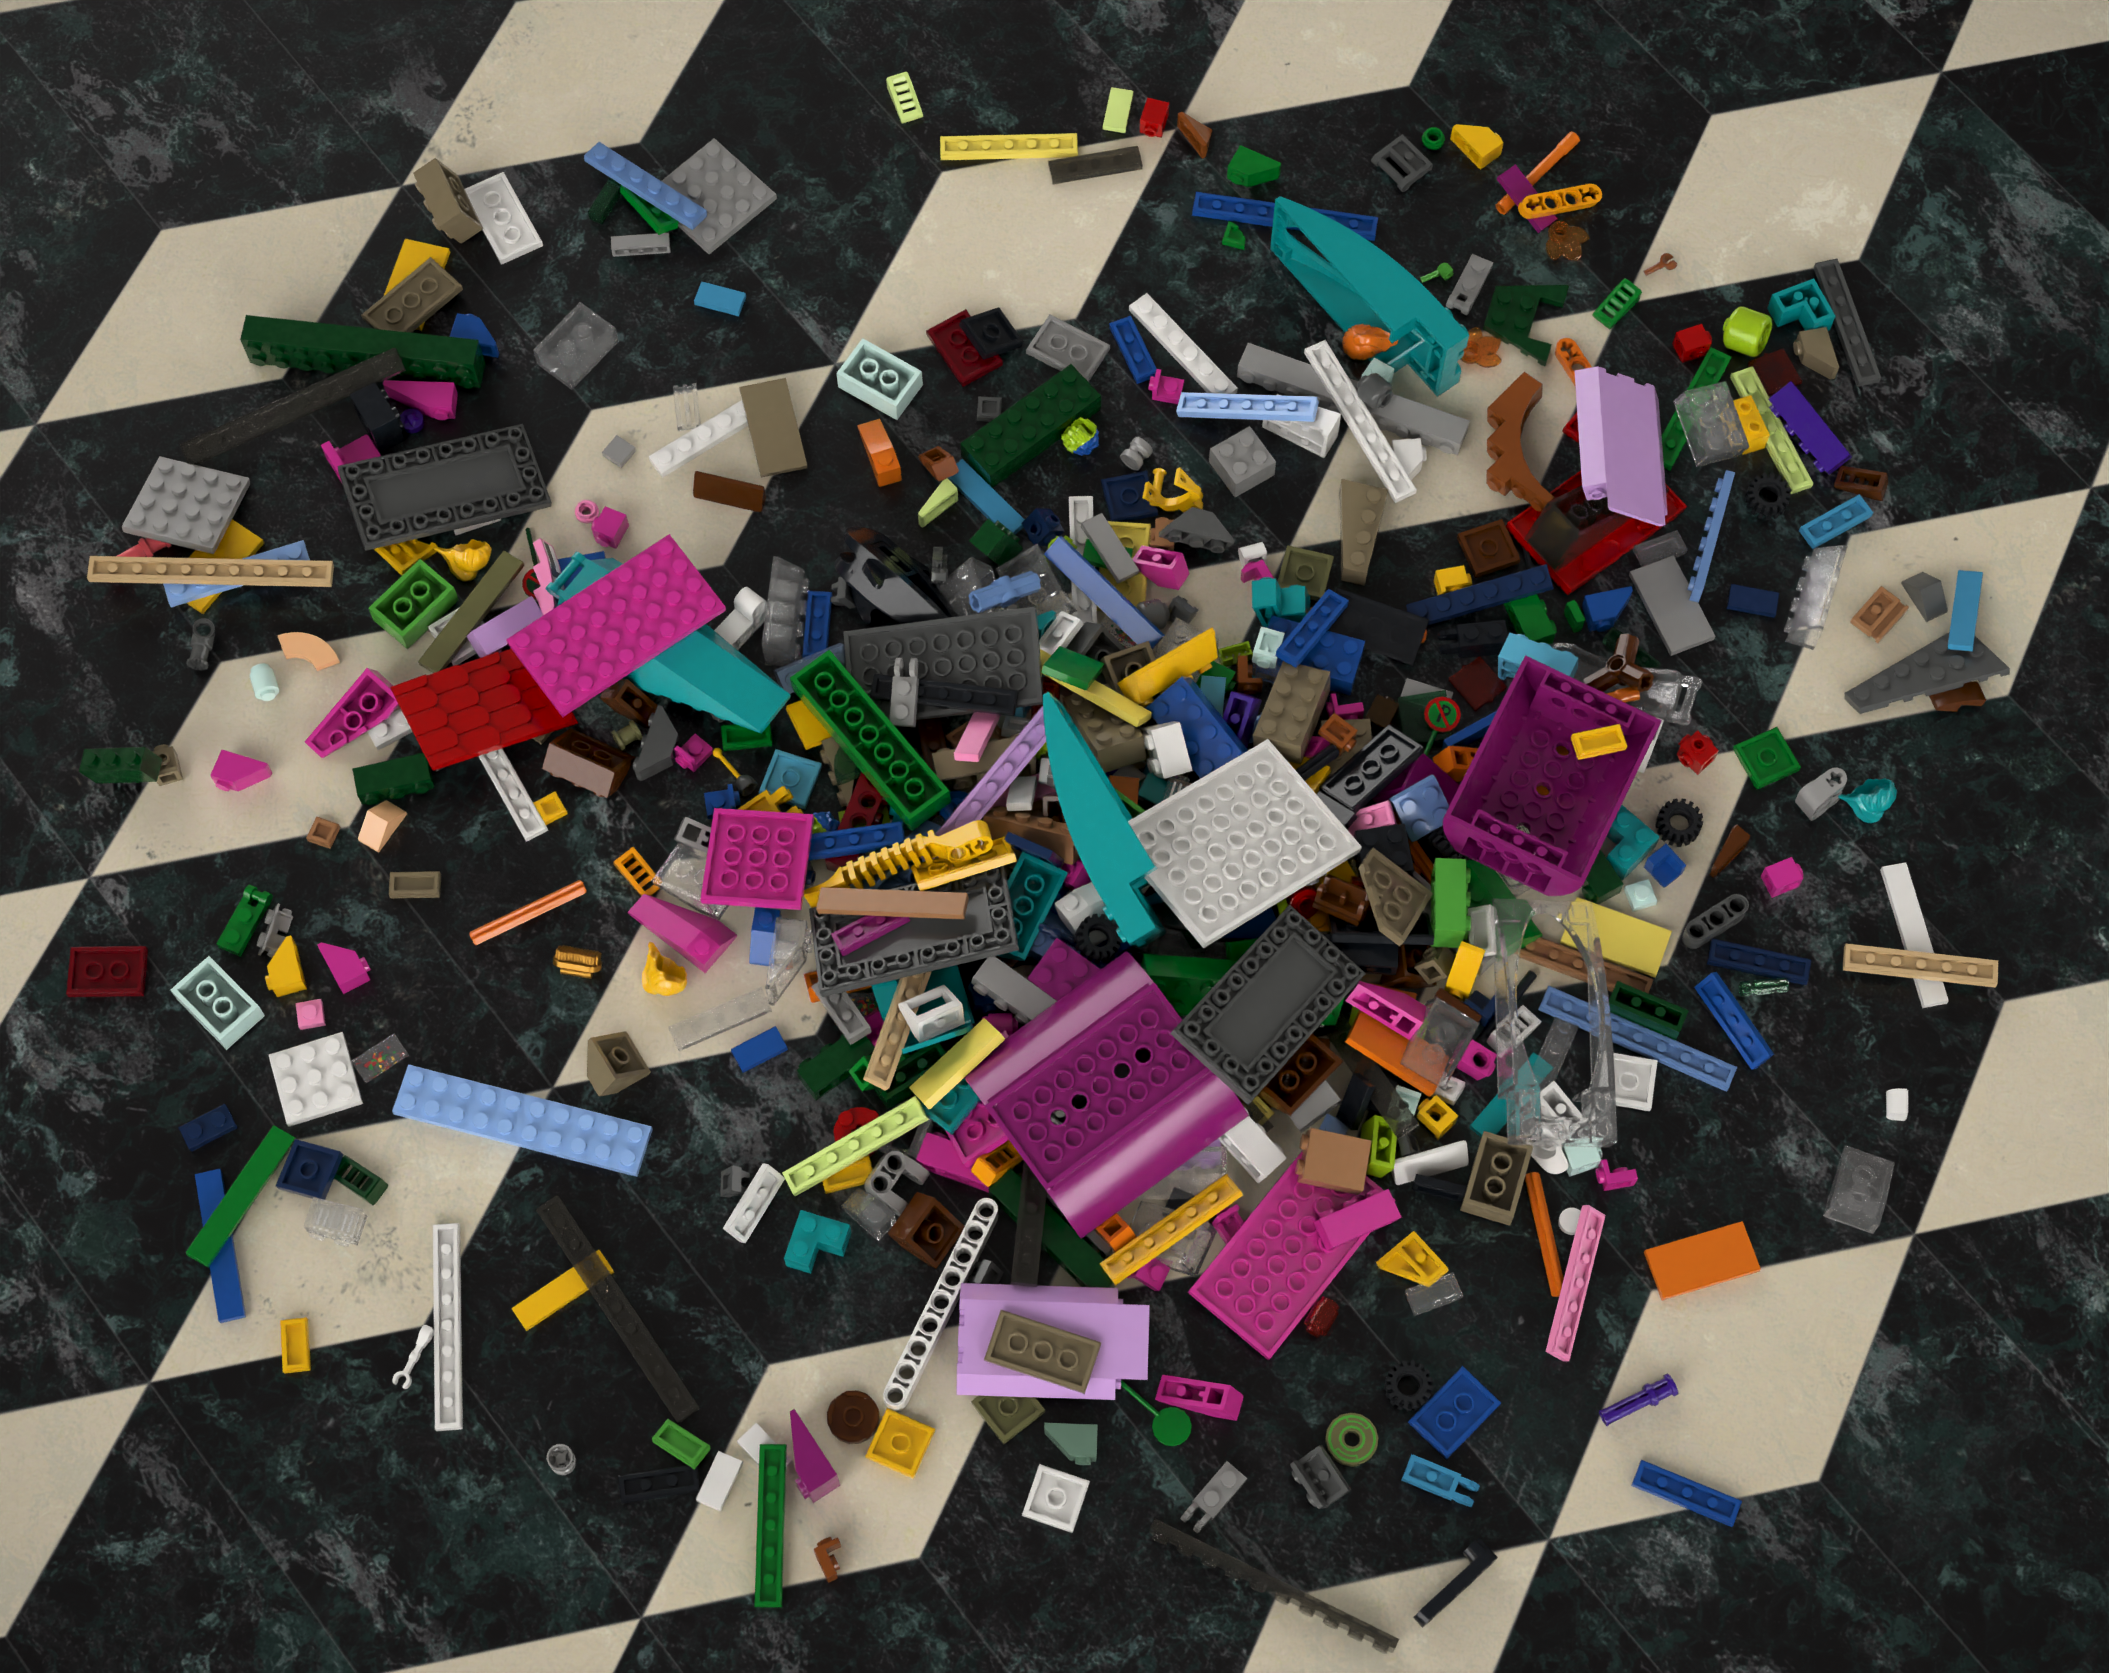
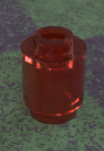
(1321, 1317)

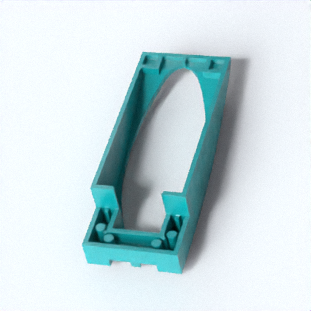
(1371, 289)
(1100, 828)

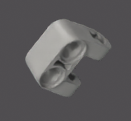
(1819, 793)
(889, 1177)

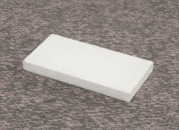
(503, 218)

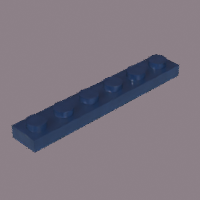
(1483, 595)

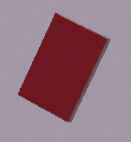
(959, 351)
(107, 971)

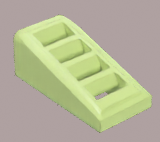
(898, 84)
(940, 500)

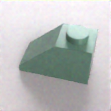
(1075, 1441)

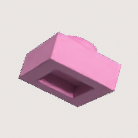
(310, 1014)

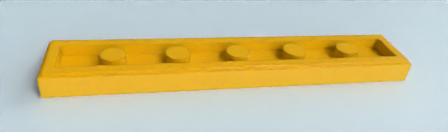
(1171, 1229)

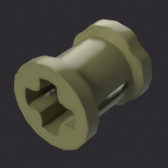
(626, 735)

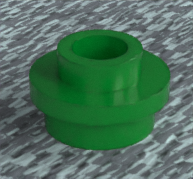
(1433, 133)

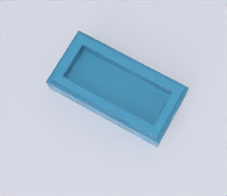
(720, 298)

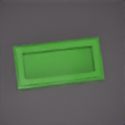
(681, 1443)

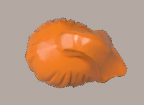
(1365, 341)

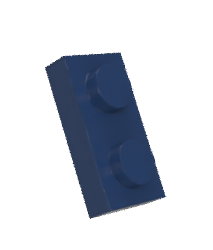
(208, 1127)

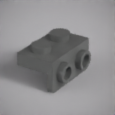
(1320, 1478)

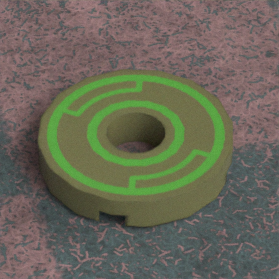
(1355, 1424)

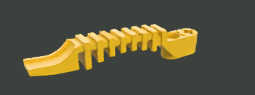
(955, 846)

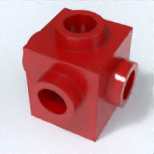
(1697, 751)

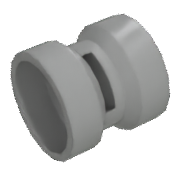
(1137, 452)
(557, 1455)

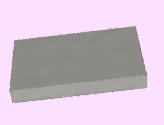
(1063, 344)

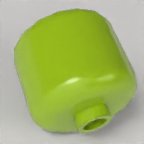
(1747, 331)

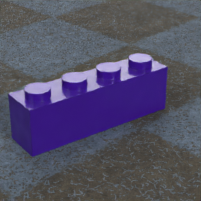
(1810, 428)

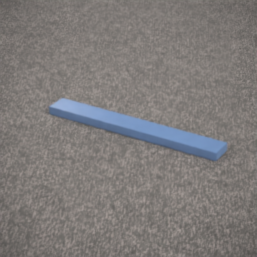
(1643, 1040)

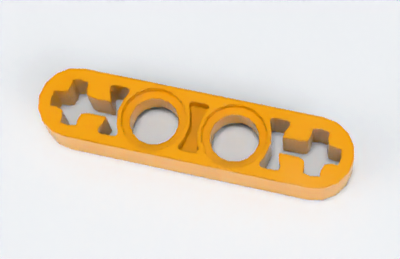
(1559, 199)

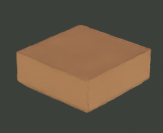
(323, 832)

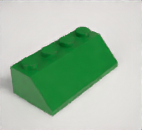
(1487, 885)

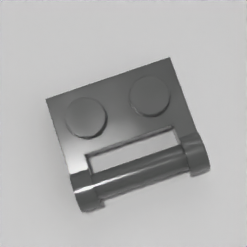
(1407, 157)

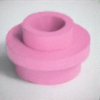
(586, 505)

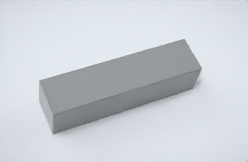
(640, 244)

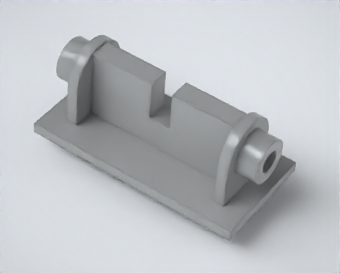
(276, 921)

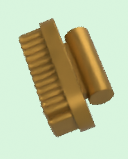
(577, 961)

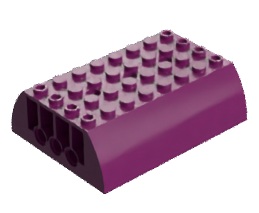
(1521, 754)

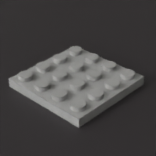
(724, 189)
(186, 505)

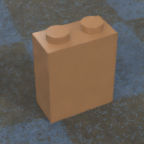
(1333, 1161)

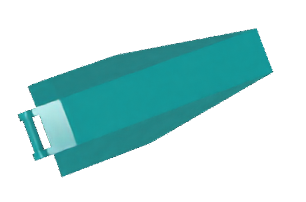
(696, 670)

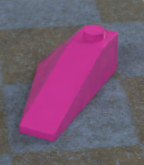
(359, 710)
(687, 932)

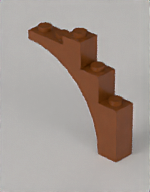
(1508, 416)

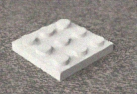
(315, 1079)

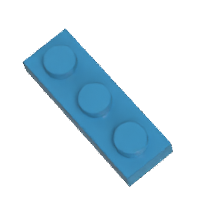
(1836, 521)

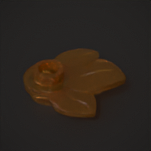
(1565, 244)
(1483, 349)

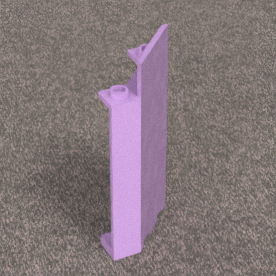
(1621, 444)
(1079, 1310)

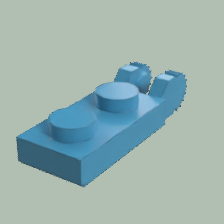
(1438, 1480)

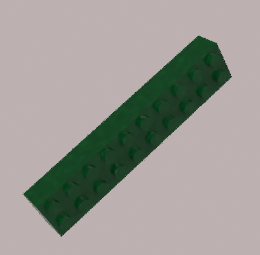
(339, 347)

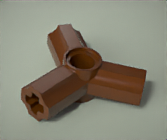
(1621, 668)

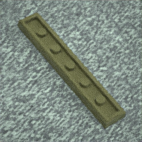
(471, 612)

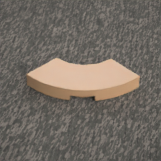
(308, 647)

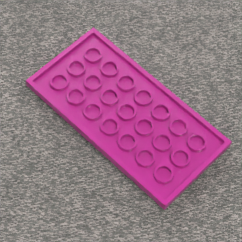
(616, 625)
(1276, 1263)

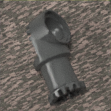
(201, 645)

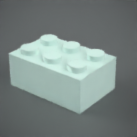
(879, 379)
(217, 1002)

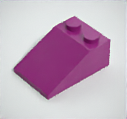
(813, 1469)

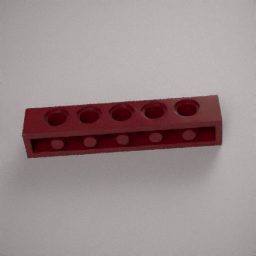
(856, 814)

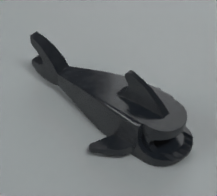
(888, 580)

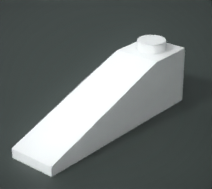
(1081, 904)

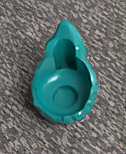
(1871, 799)

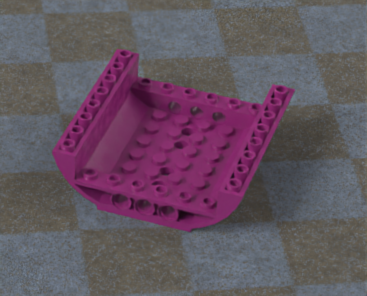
(1132, 1125)

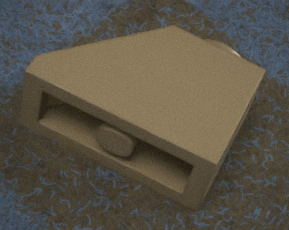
(1817, 351)

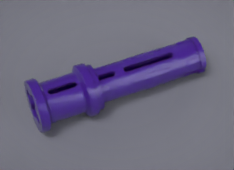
(1647, 1396)

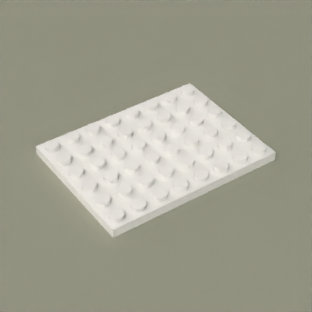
(1239, 842)

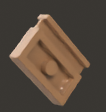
(1879, 614)

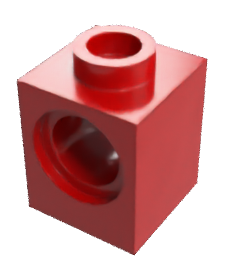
(1154, 117)
(1692, 343)

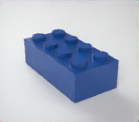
(1332, 653)
(1205, 732)

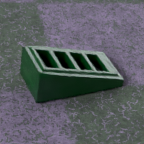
(373, 1187)

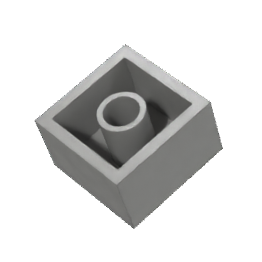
(1242, 461)

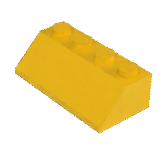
(1167, 669)

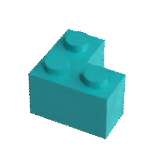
(1804, 303)
(1286, 603)
(1632, 840)
(815, 1234)

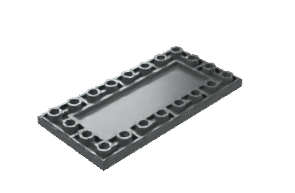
(444, 486)
(922, 942)
(1268, 1004)

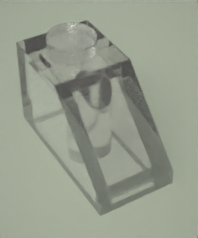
(869, 1213)

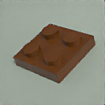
(1488, 548)

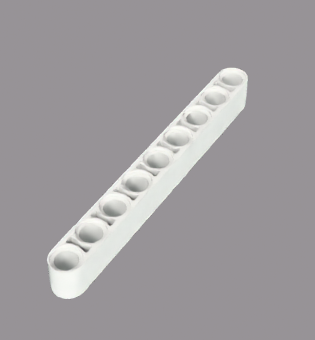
(940, 1316)

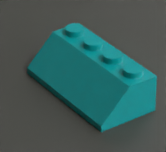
(1032, 894)

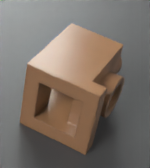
(1155, 540)

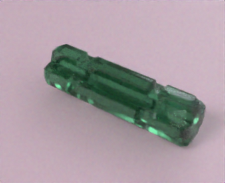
(1762, 987)

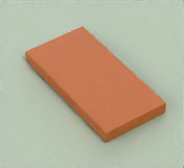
(1386, 1049)
(1702, 1260)

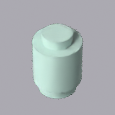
(264, 682)

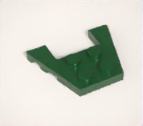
(1513, 315)

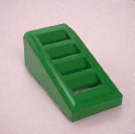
(1628, 293)

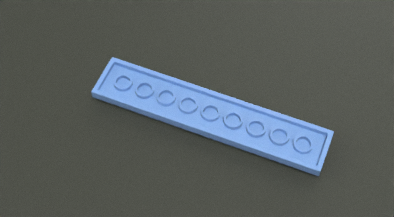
(522, 1120)

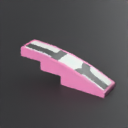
(546, 572)

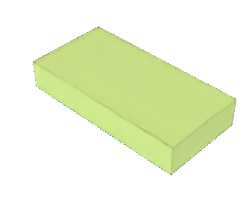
(1118, 110)

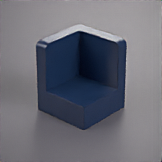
(1482, 1005)

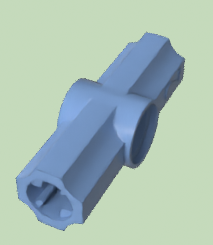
(1004, 591)

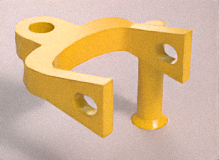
(1192, 498)

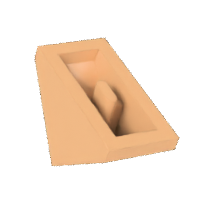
(380, 824)

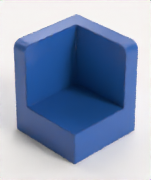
(1664, 866)

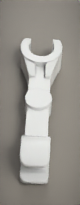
(424, 1337)

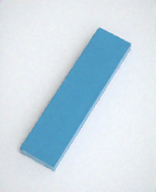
(985, 498)
(1965, 610)

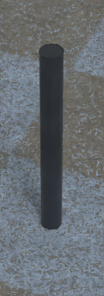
(1521, 989)

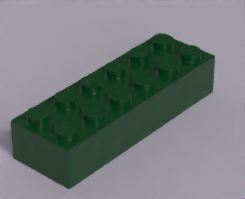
(1030, 426)

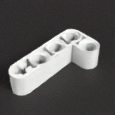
(744, 619)

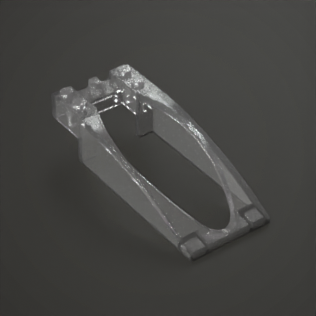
(1514, 1072)

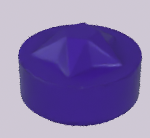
(412, 420)

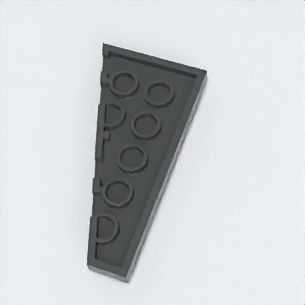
(1928, 673)

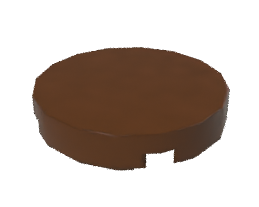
(853, 1417)

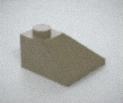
(614, 1063)

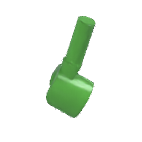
(1443, 269)

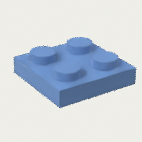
(1421, 807)

